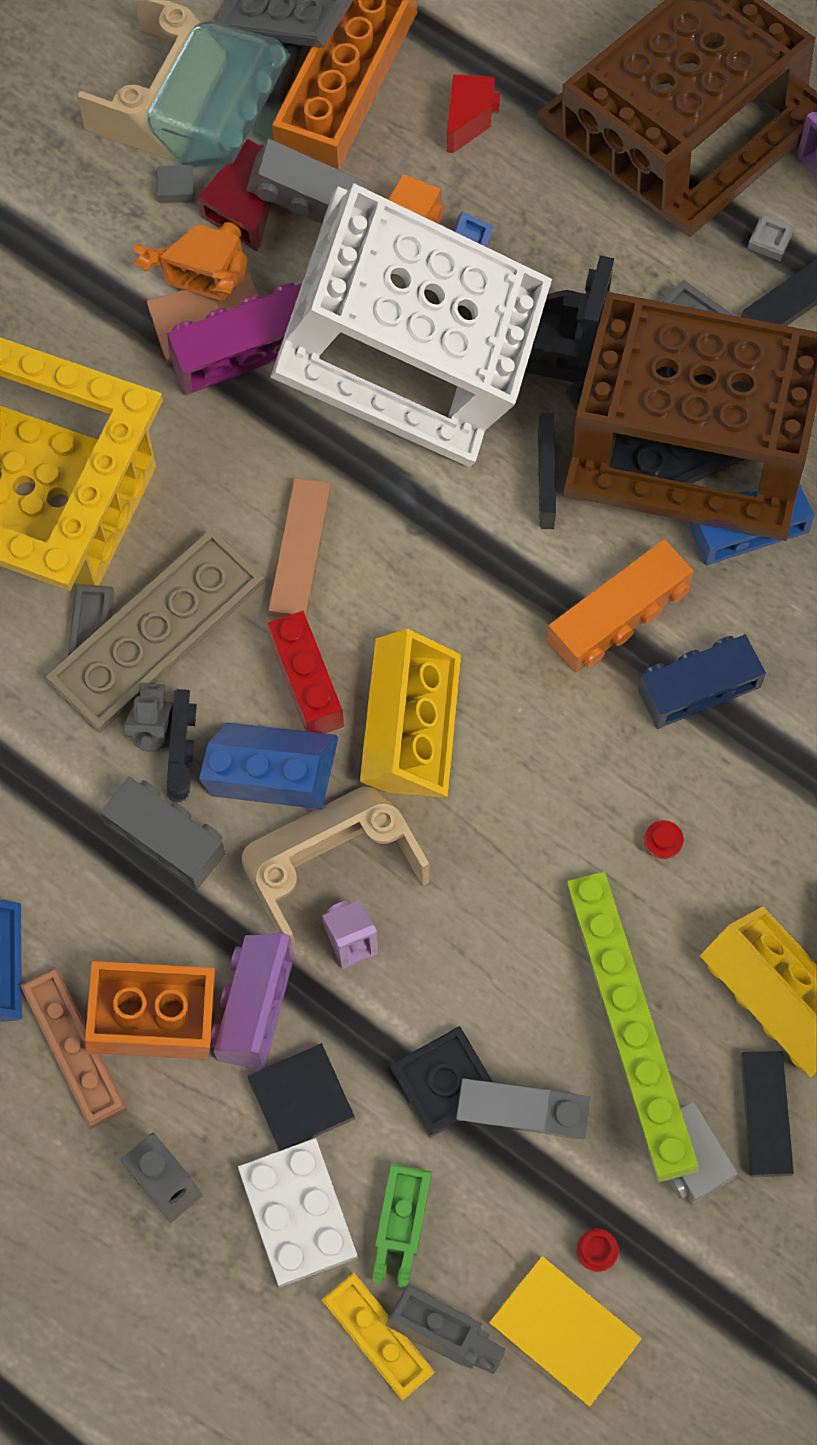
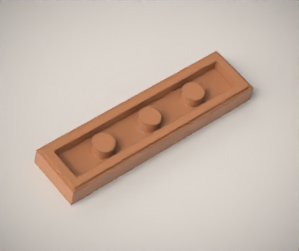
(300, 547)
(66, 1036)

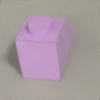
(350, 933)

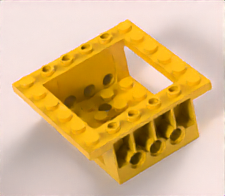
(97, 476)

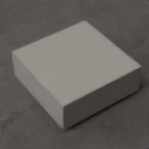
(771, 237)

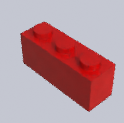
(306, 673)

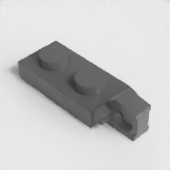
(444, 1331)

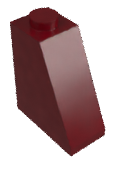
(229, 201)

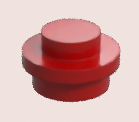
(663, 839)
(597, 1250)

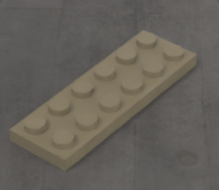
(155, 629)

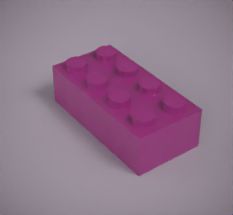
(231, 339)

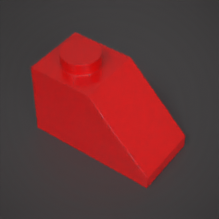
(470, 109)

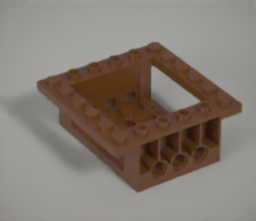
(648, 133)
(632, 399)

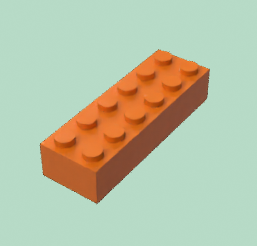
(342, 80)

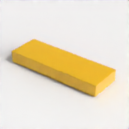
(385, 1348)

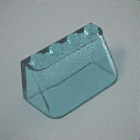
(215, 93)

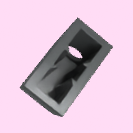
(161, 1177)

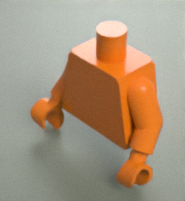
(200, 261)

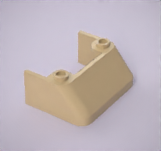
(127, 114)
(273, 858)

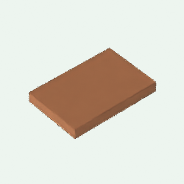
(188, 306)

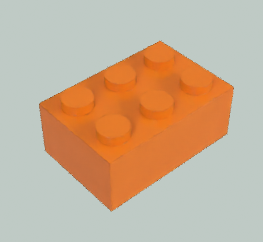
(149, 1010)

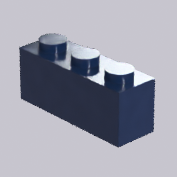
(701, 680)

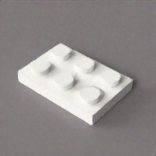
(297, 1212)

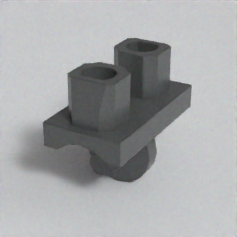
(149, 717)

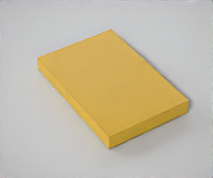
(565, 1331)

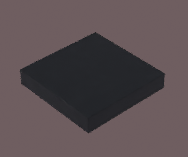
(434, 1077)
(301, 1097)

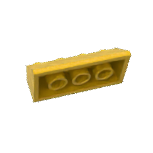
(410, 716)
(771, 980)

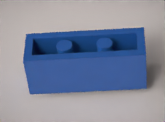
(721, 544)

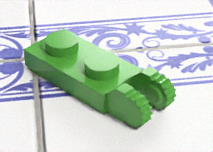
(401, 1219)

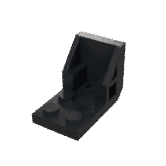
(570, 327)

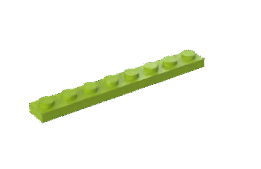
(632, 1028)

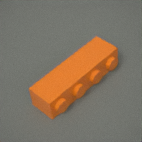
(620, 606)

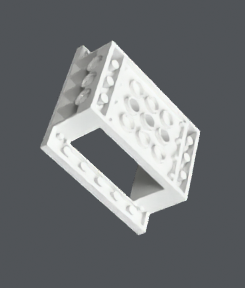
(353, 294)

